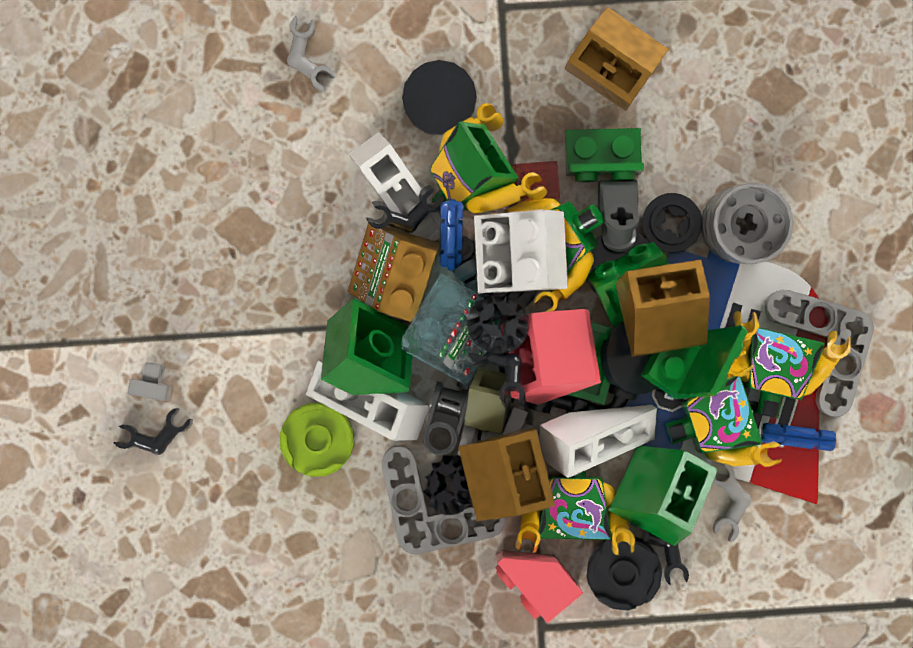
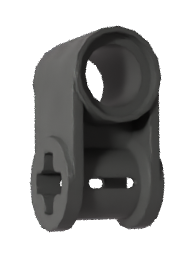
(619, 208)
(445, 416)

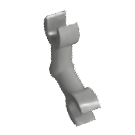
(298, 61)
(740, 502)

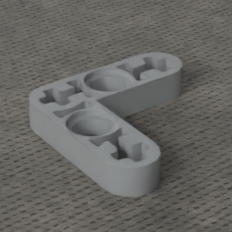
(837, 321)
(430, 523)

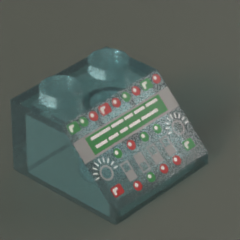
(440, 330)

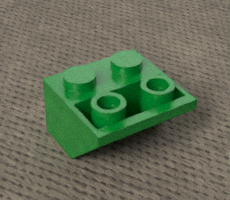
(663, 492)

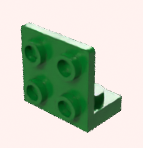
(697, 369)

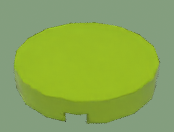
(316, 439)

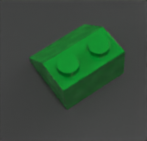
(365, 352)

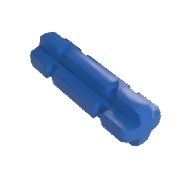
(451, 234)
(798, 436)

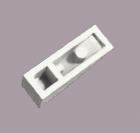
(393, 182)
(390, 414)
(594, 436)

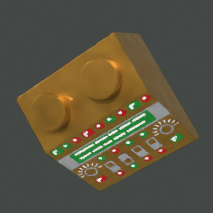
(393, 271)

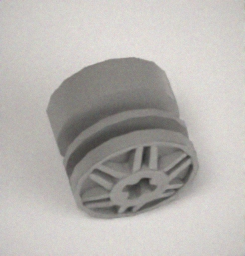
(765, 213)

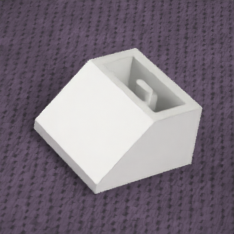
(520, 251)

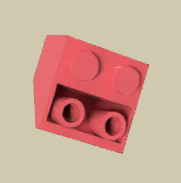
(557, 355)
(542, 580)

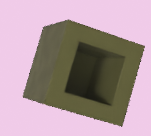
(484, 403)

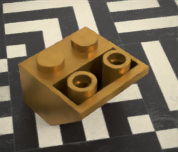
(615, 58)
(665, 307)
(506, 475)

